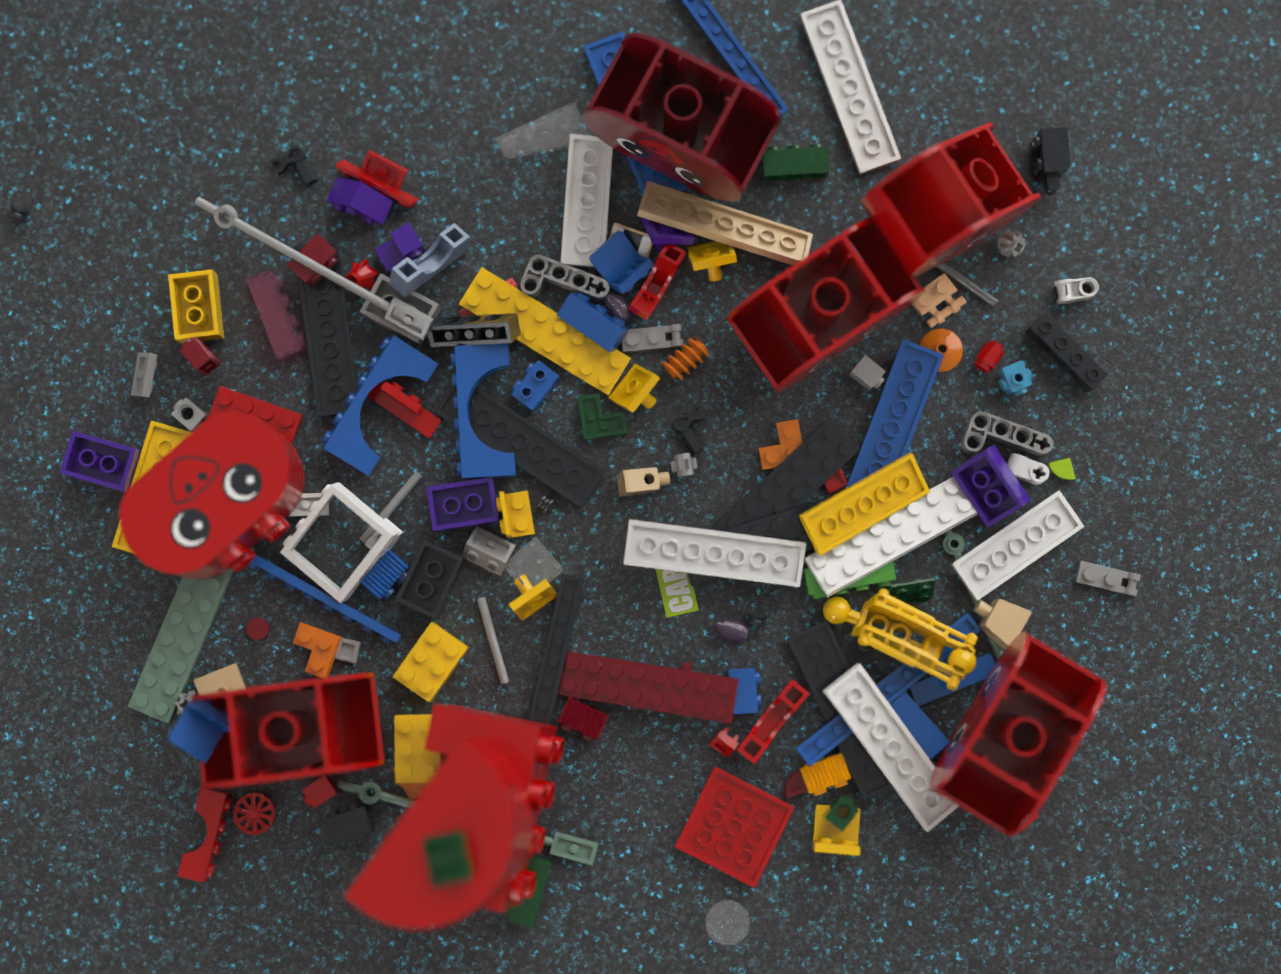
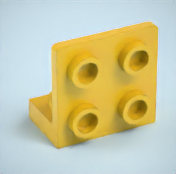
(517, 514)
(830, 839)

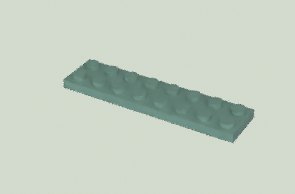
(178, 645)

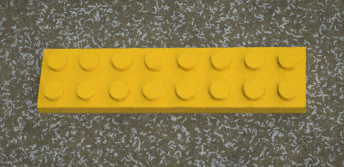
(546, 332)

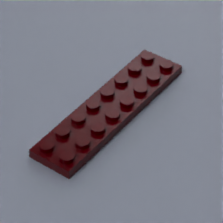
(649, 687)

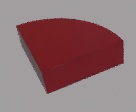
(795, 785)

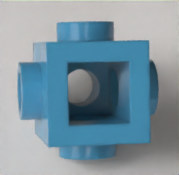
(1020, 373)

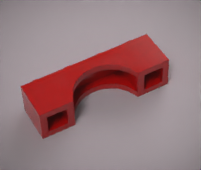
(772, 720)
(212, 806)

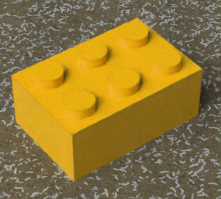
(196, 306)
(431, 662)
(411, 760)

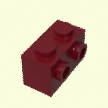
(319, 251)

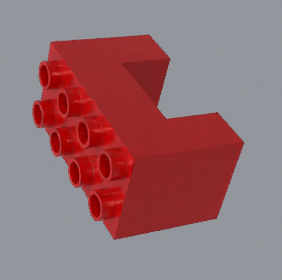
(528, 747)

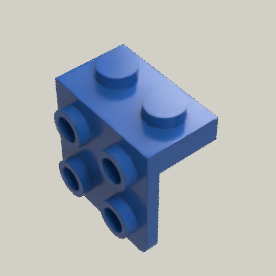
(620, 263)
(199, 729)

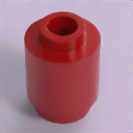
(989, 356)

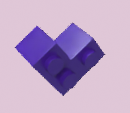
(359, 200)
(402, 245)

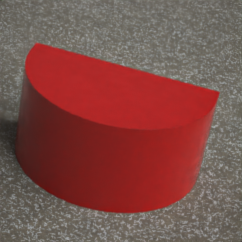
(470, 792)

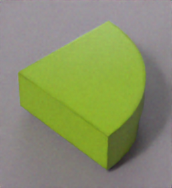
(1062, 469)

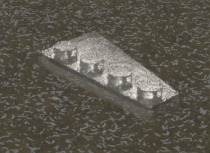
(543, 133)

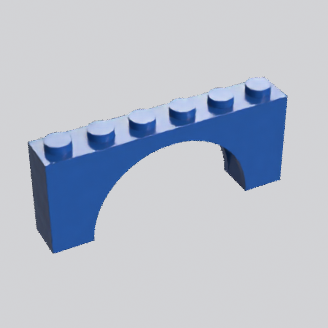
(472, 366)
(346, 437)

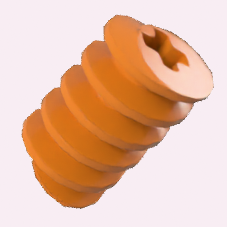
(685, 358)

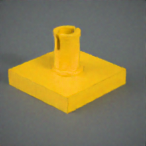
(711, 256)
(635, 389)
(532, 597)

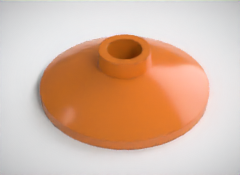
(950, 341)

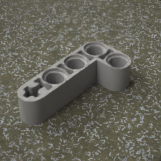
(566, 282)
(1008, 438)

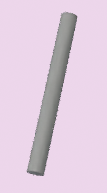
(393, 504)
(483, 607)

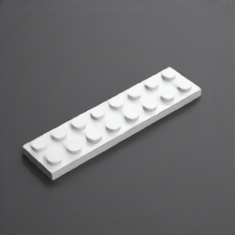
(850, 87)
(892, 537)
(714, 553)
(889, 744)

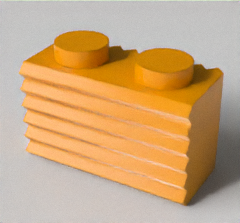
(825, 773)

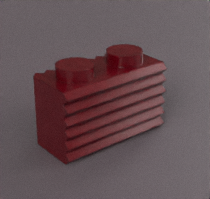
(199, 356)
(583, 719)

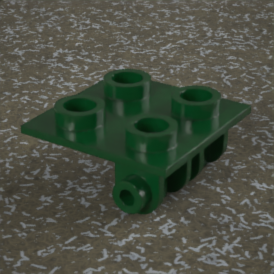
(918, 591)
(447, 858)

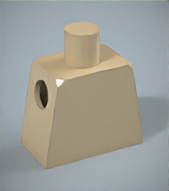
(632, 481)
(1002, 620)

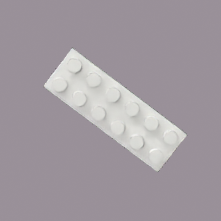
(585, 199)
(1017, 545)

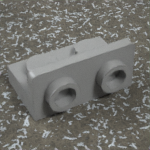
(488, 550)

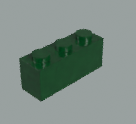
(795, 163)
(527, 911)

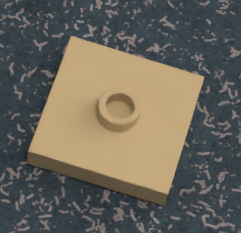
(220, 680)

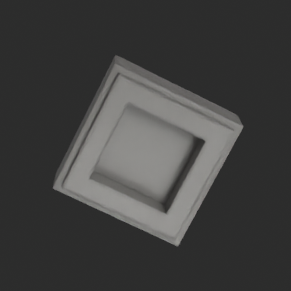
(348, 650)

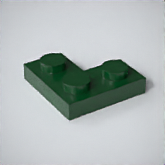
(598, 425)

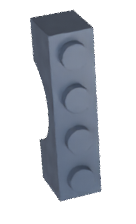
(447, 248)

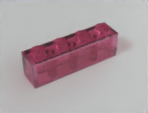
(276, 315)

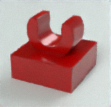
(723, 743)

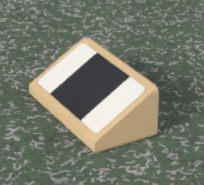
(638, 239)

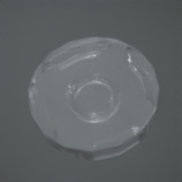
(727, 922)

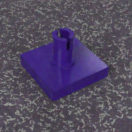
(663, 234)

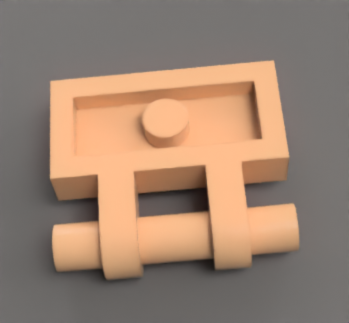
(936, 293)

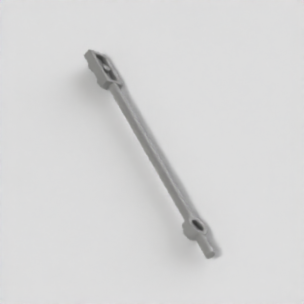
(397, 311)

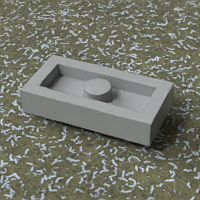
(144, 375)

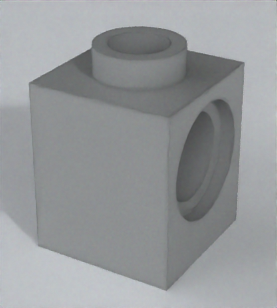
(868, 373)
(198, 417)

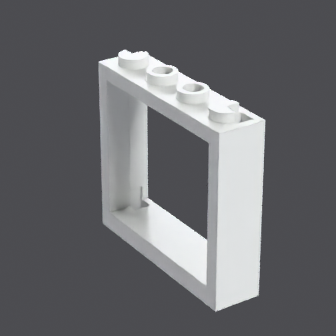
(367, 514)

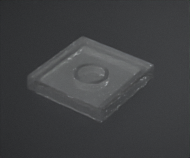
(533, 562)

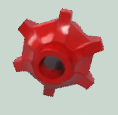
(362, 275)

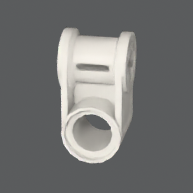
(1071, 290)
(1024, 467)

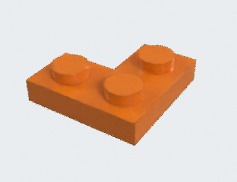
(789, 440)
(323, 647)

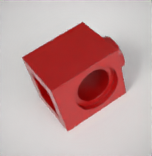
(320, 791)

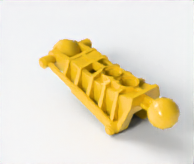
(906, 620)

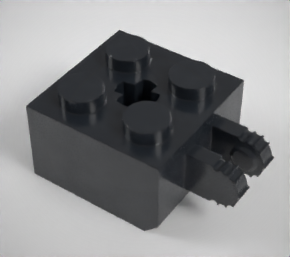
(1050, 157)

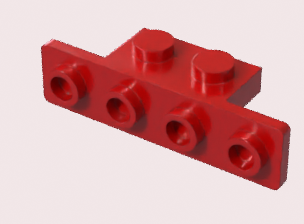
(381, 175)
(405, 407)

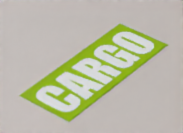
(676, 592)

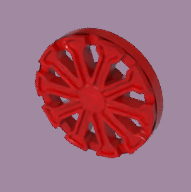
(254, 813)

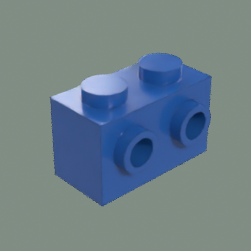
(535, 385)

